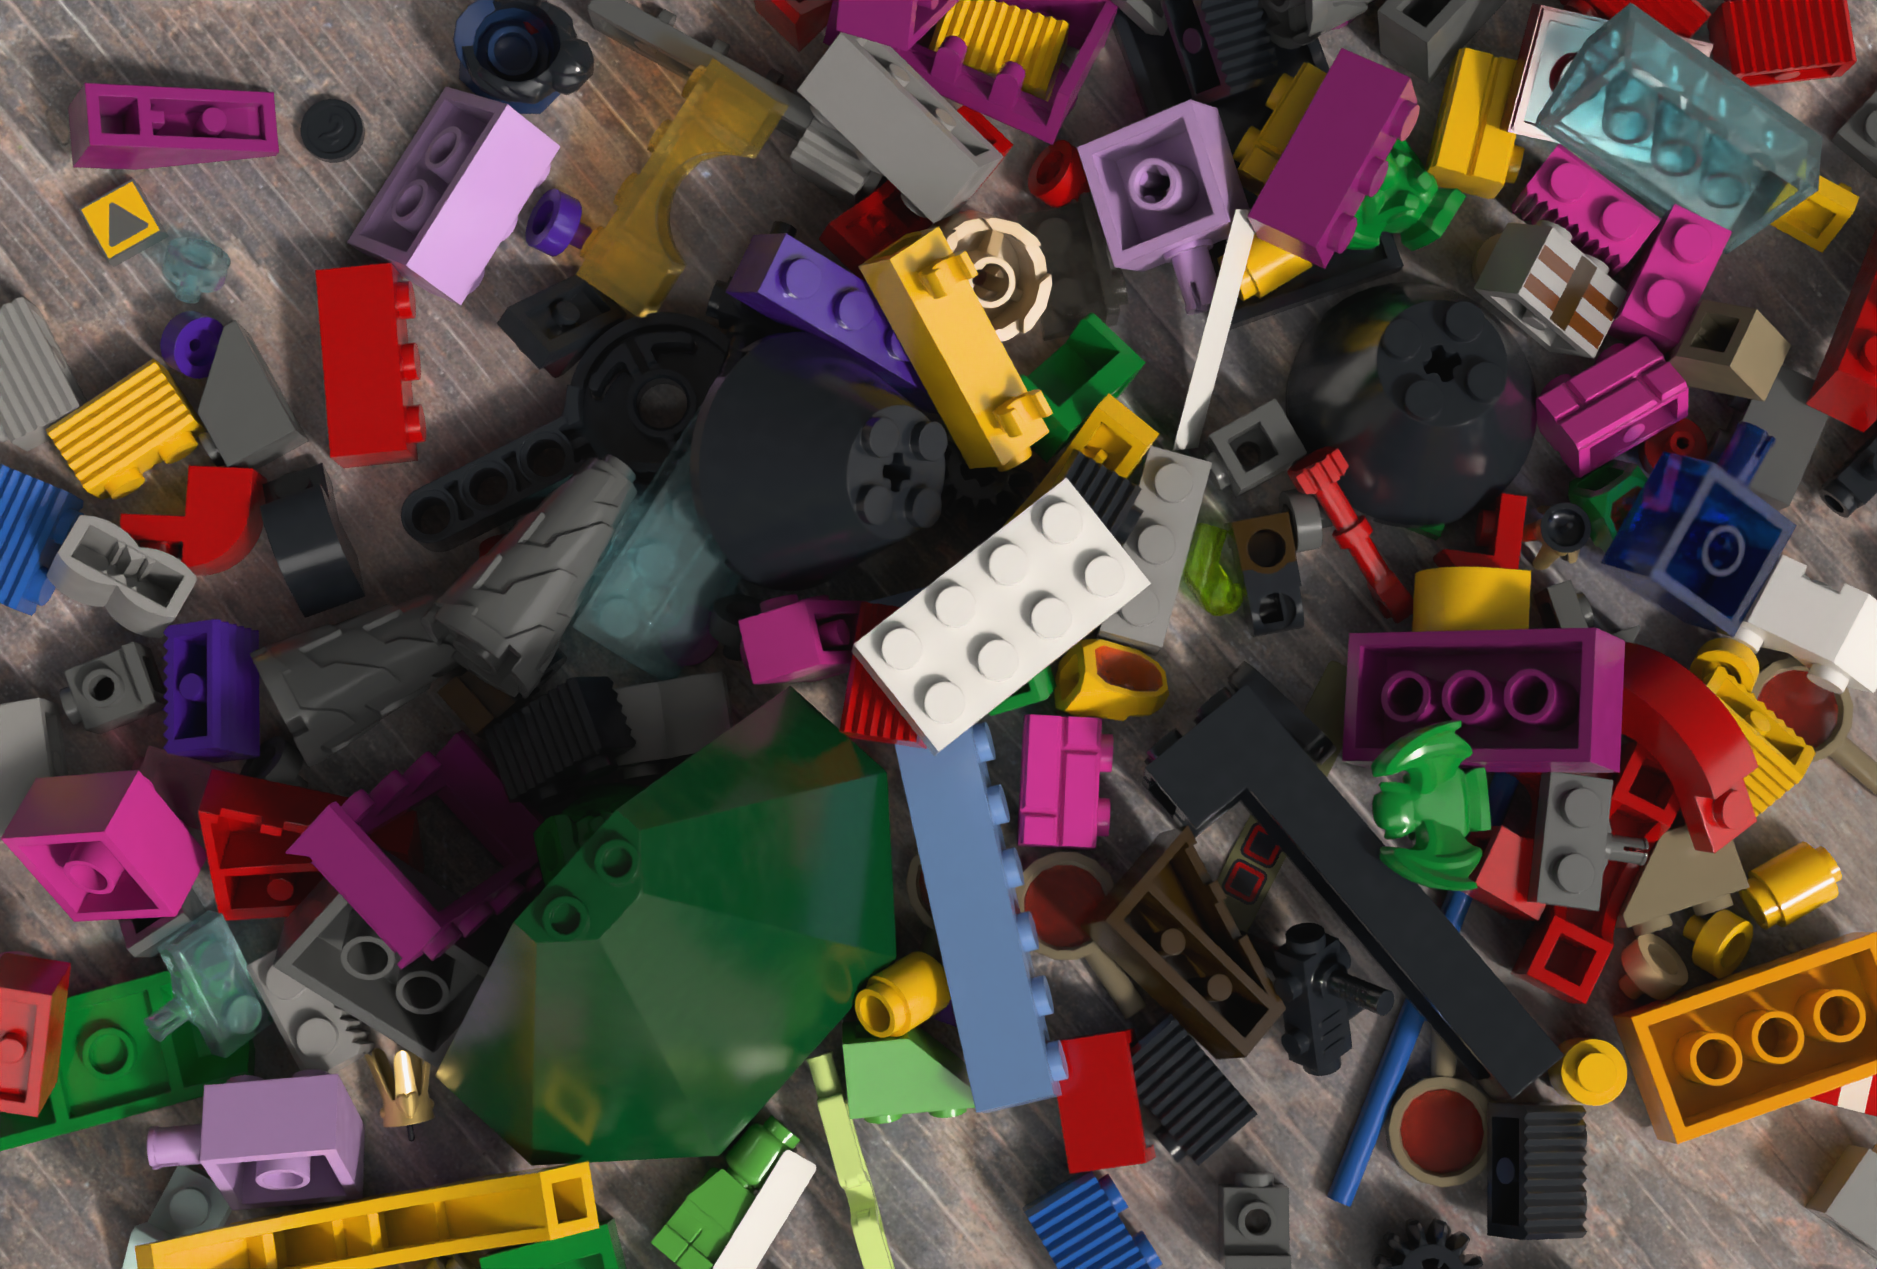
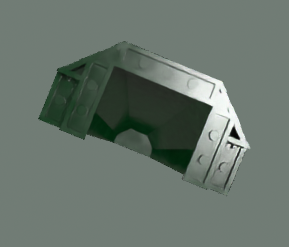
(688, 951)

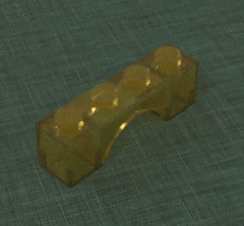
(635, 252)

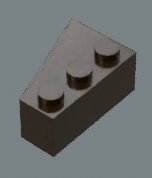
(1184, 948)

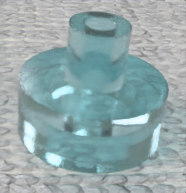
(195, 267)

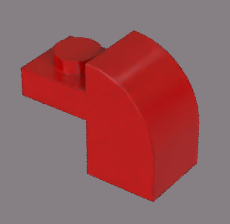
(218, 523)

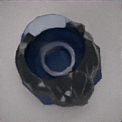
(512, 65)

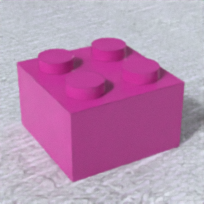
(105, 846)

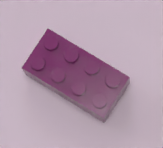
(1521, 695)

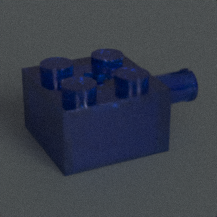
(1702, 536)

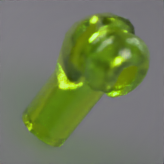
(1205, 575)

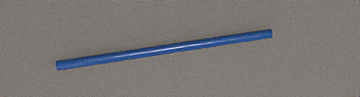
(1404, 1037)

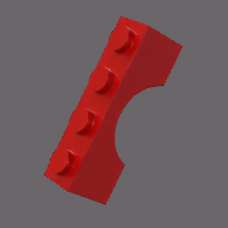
(1573, 944)

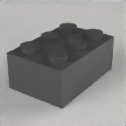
(348, 964)

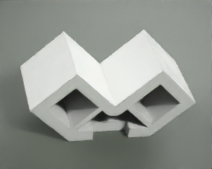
(1817, 626)

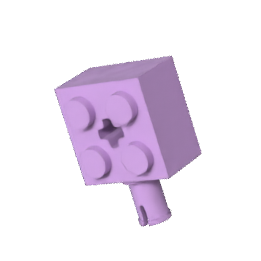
(1192, 161)
(272, 1141)

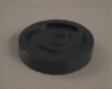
(332, 130)

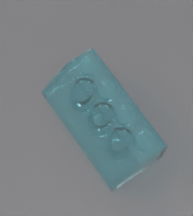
(1681, 128)
(658, 575)

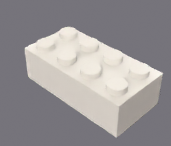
(1000, 616)

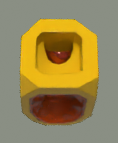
(1109, 681)

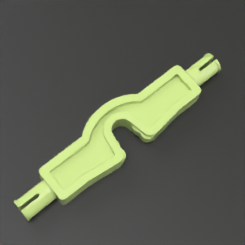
(850, 1164)

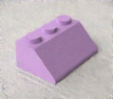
(455, 193)

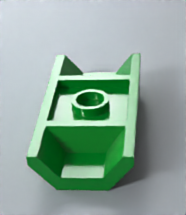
(117, 1068)

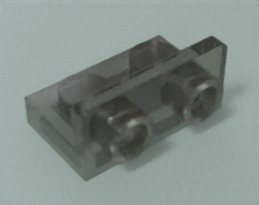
(1078, 267)

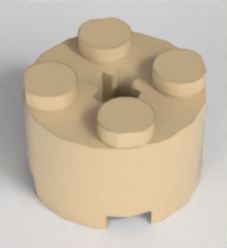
(1015, 267)

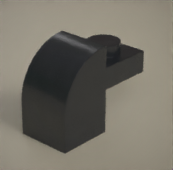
(311, 541)

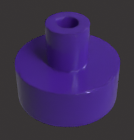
(556, 224)
(191, 343)

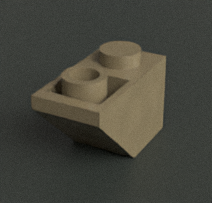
(1729, 351)
(1680, 879)

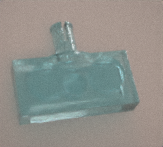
(210, 987)

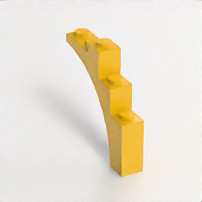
(395, 1225)

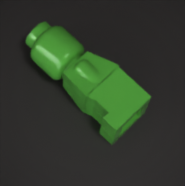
(722, 1197)

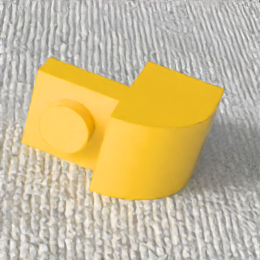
(1471, 599)

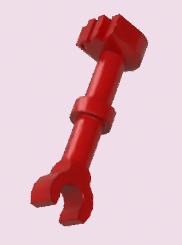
(1319, 475)

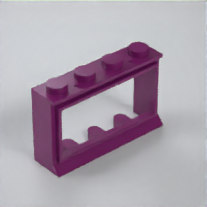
(1002, 96)
(380, 891)

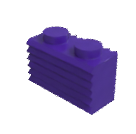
(212, 691)

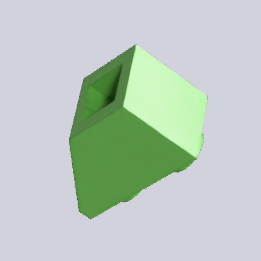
(902, 1076)

